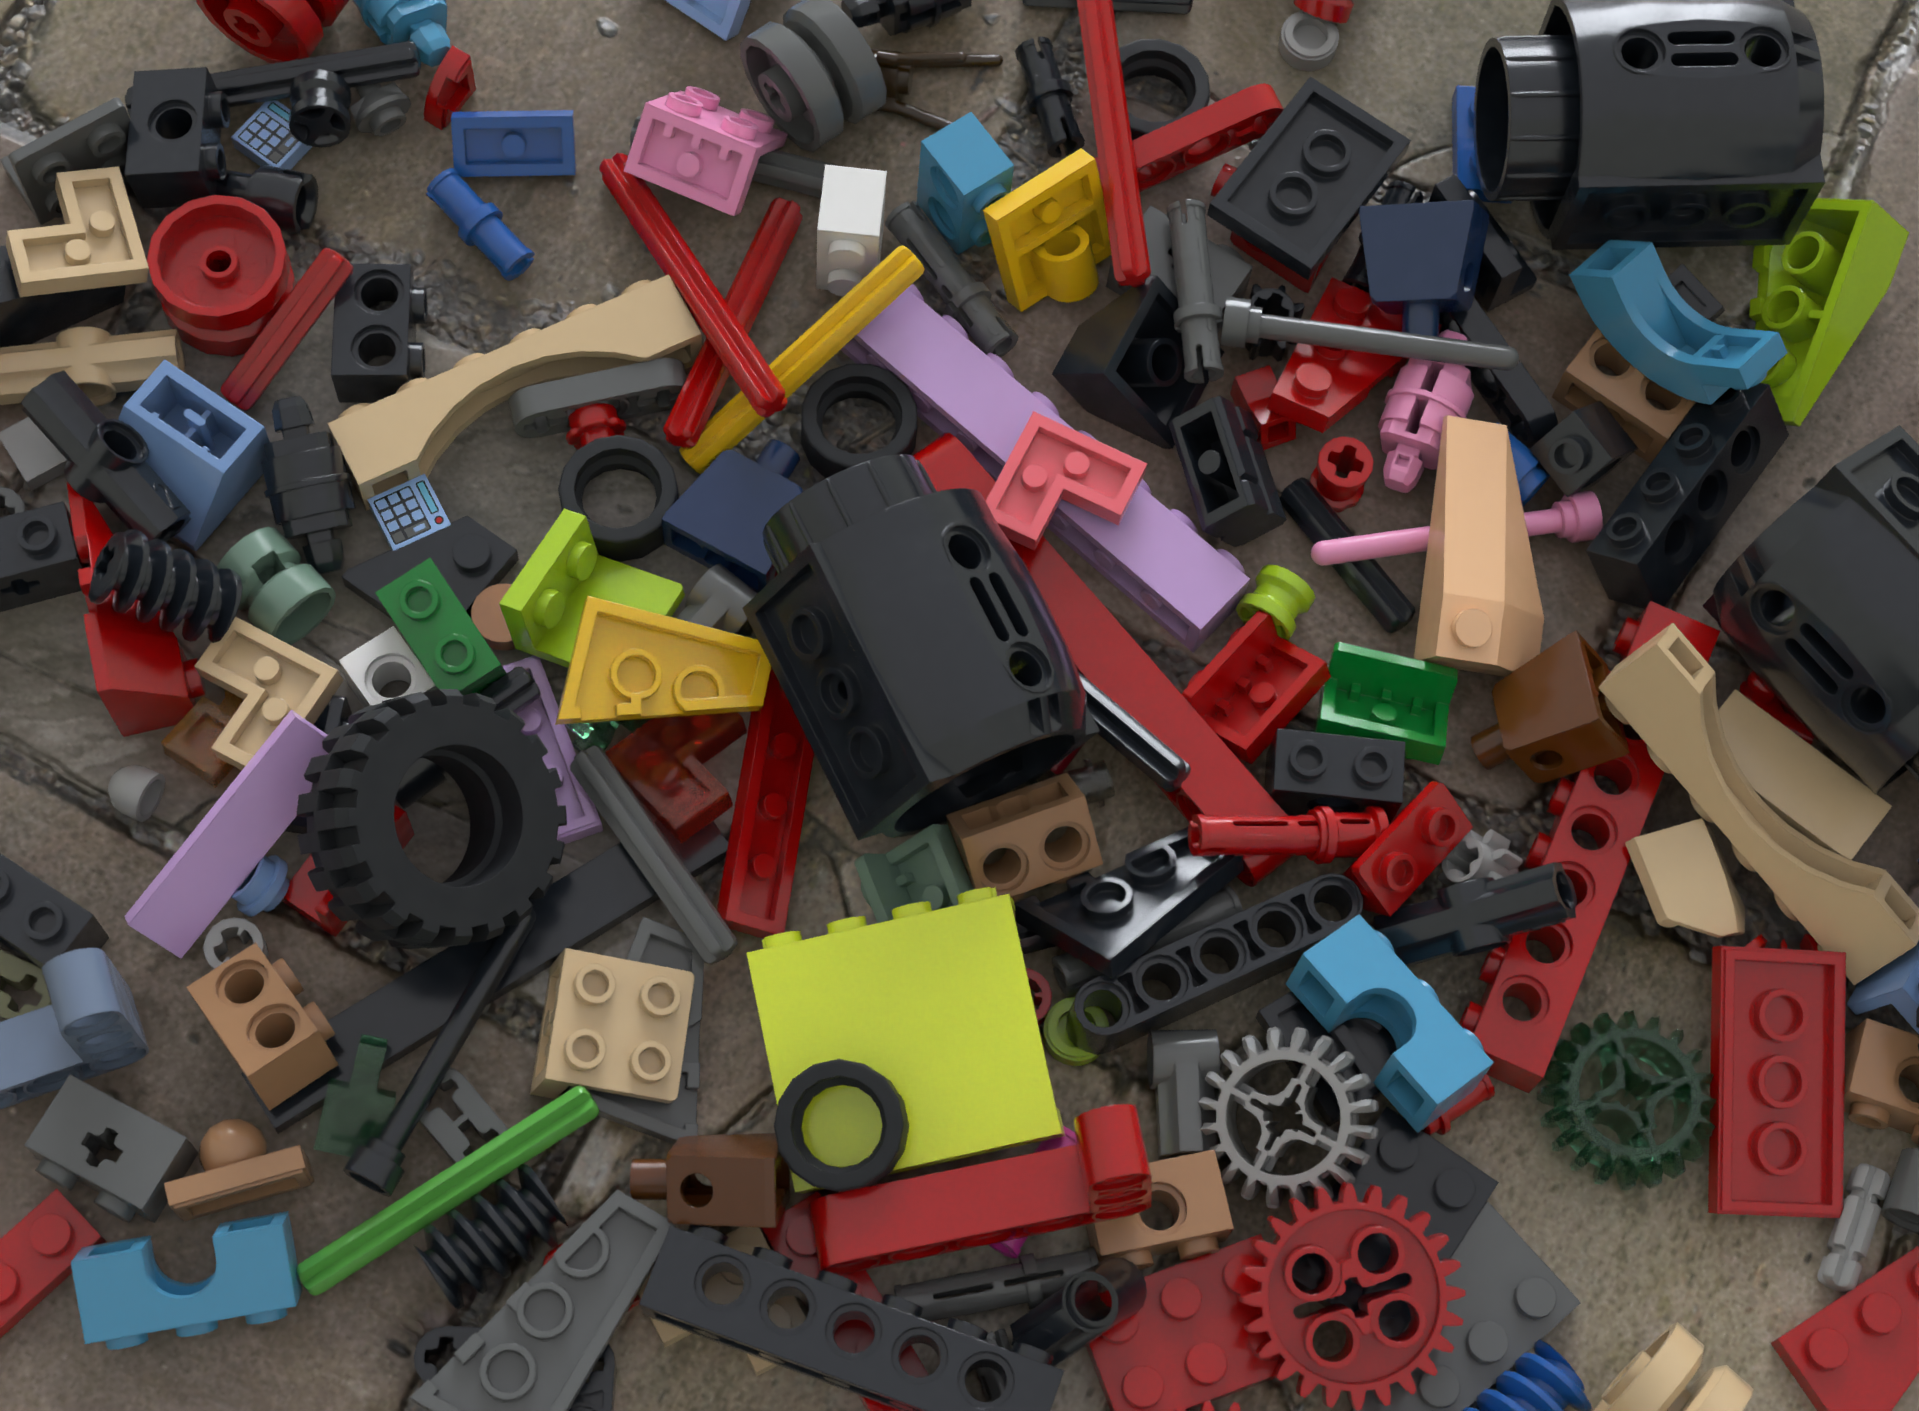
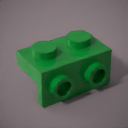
(1387, 700)

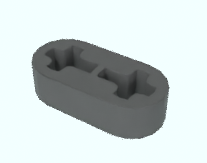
(474, 1113)

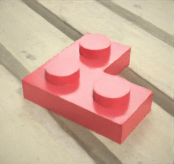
(1056, 465)

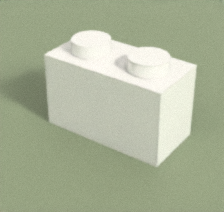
(849, 226)

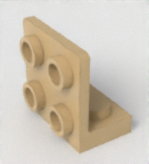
(612, 1027)

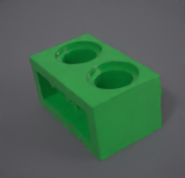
(440, 630)

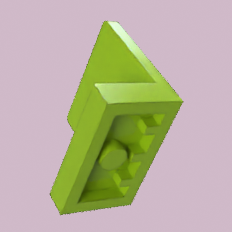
(551, 590)

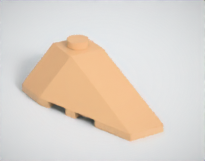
(1479, 571)

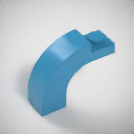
(1662, 334)

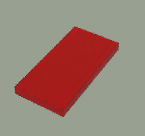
(1777, 1082)

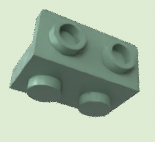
(914, 872)

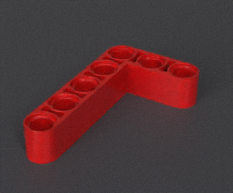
(991, 1201)

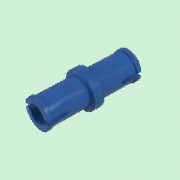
(480, 224)

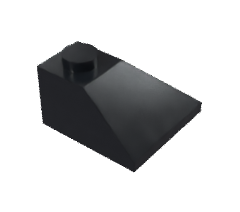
(1131, 364)

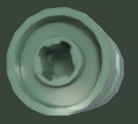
(278, 590)

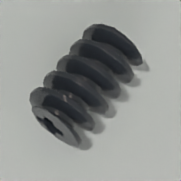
(166, 582)
(491, 1235)

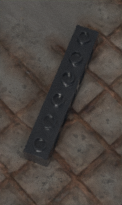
(678, 1298)

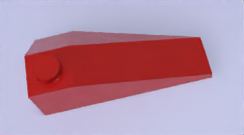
(134, 663)

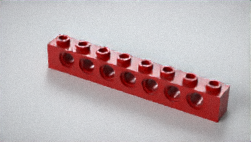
(1548, 989)

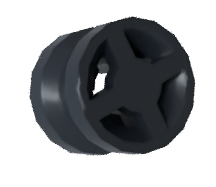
(320, 108)

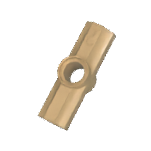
(92, 359)

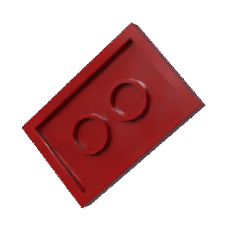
(1186, 1337)

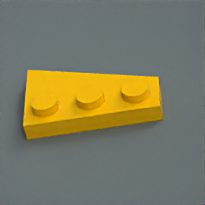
(657, 667)

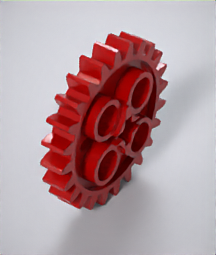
(1368, 1356)

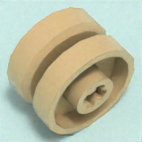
(1659, 1379)

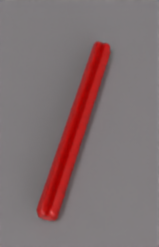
(1114, 143)
(695, 288)

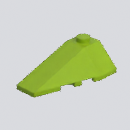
(1823, 293)

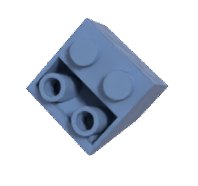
(196, 446)

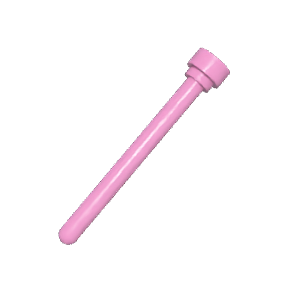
(1573, 518)

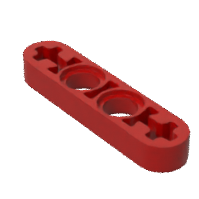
(1204, 134)

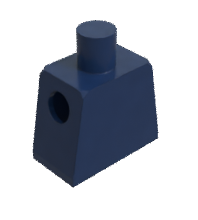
(1423, 259)
(728, 508)

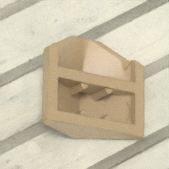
(1688, 879)

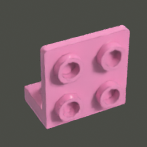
(701, 147)

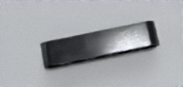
(1197, 987)

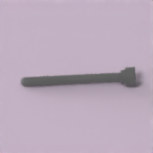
(1247, 323)

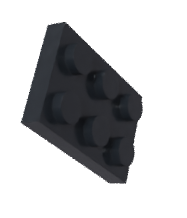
(1308, 178)
(1432, 1181)

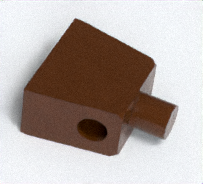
(1553, 715)
(745, 1175)

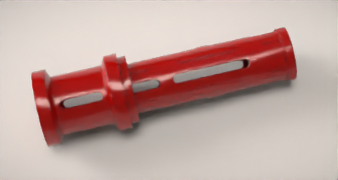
(1317, 834)

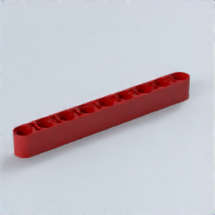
(1124, 671)

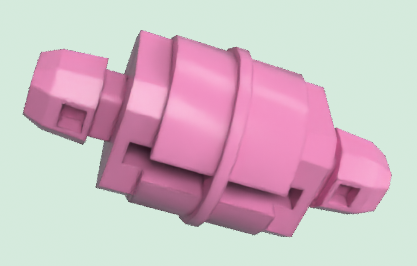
(1415, 414)

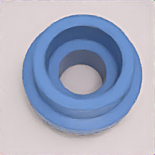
(263, 887)

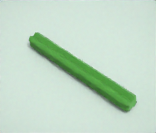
(447, 1190)

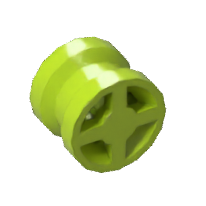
(1279, 595)

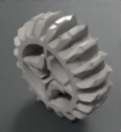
(1303, 1089)

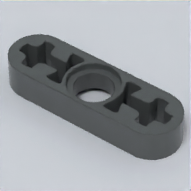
(631, 389)

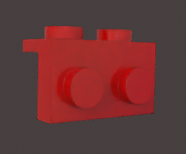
(1255, 686)
(1409, 849)

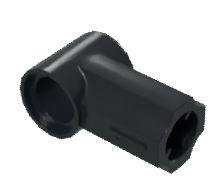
(1076, 1312)

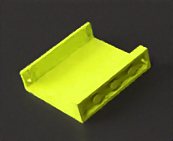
(931, 1007)

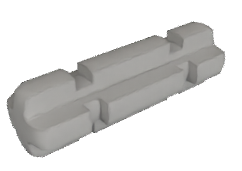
(1854, 1228)

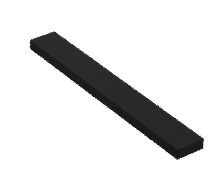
(420, 1001)

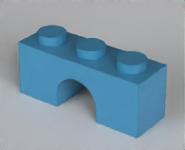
(1362, 977)
(128, 1296)

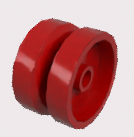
(273, 28)
(219, 272)

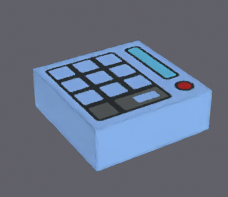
(268, 138)
(408, 512)

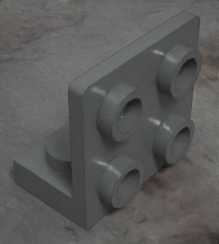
(84, 143)

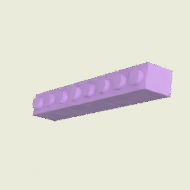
(974, 396)

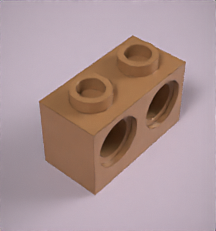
(1622, 395)
(1021, 825)
(255, 1014)

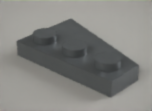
(665, 1121)

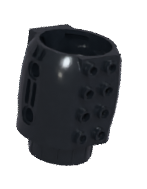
(1655, 122)
(1833, 609)
(913, 647)

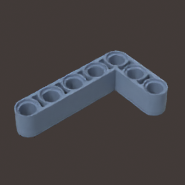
(82, 1034)

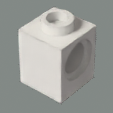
(380, 662)

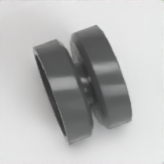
(813, 72)

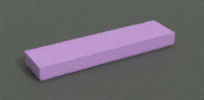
(229, 839)

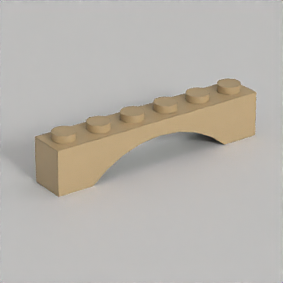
(413, 427)
(1842, 903)

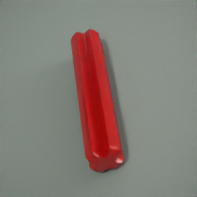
(286, 329)

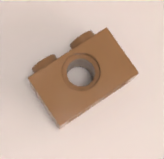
(1873, 1064)
(1199, 1207)

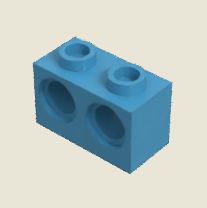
(960, 177)

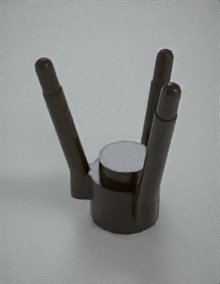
(898, 77)

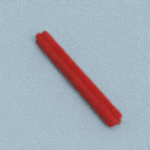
(745, 300)

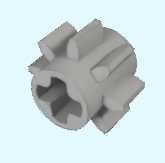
(1479, 858)

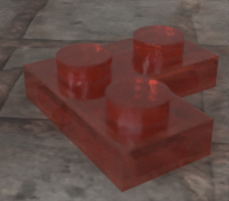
(667, 771)

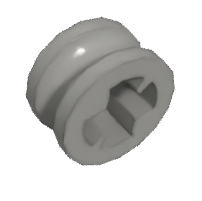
(215, 940)

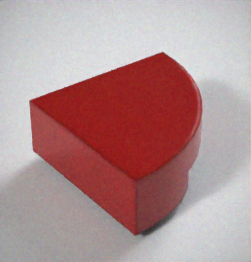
(449, 88)

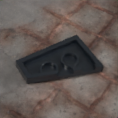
(1131, 908)

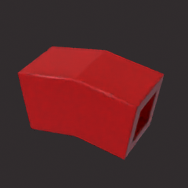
(1252, 394)

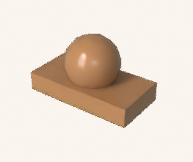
(237, 1171)

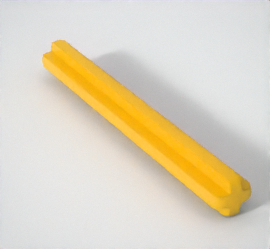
(810, 352)

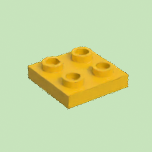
(1051, 233)

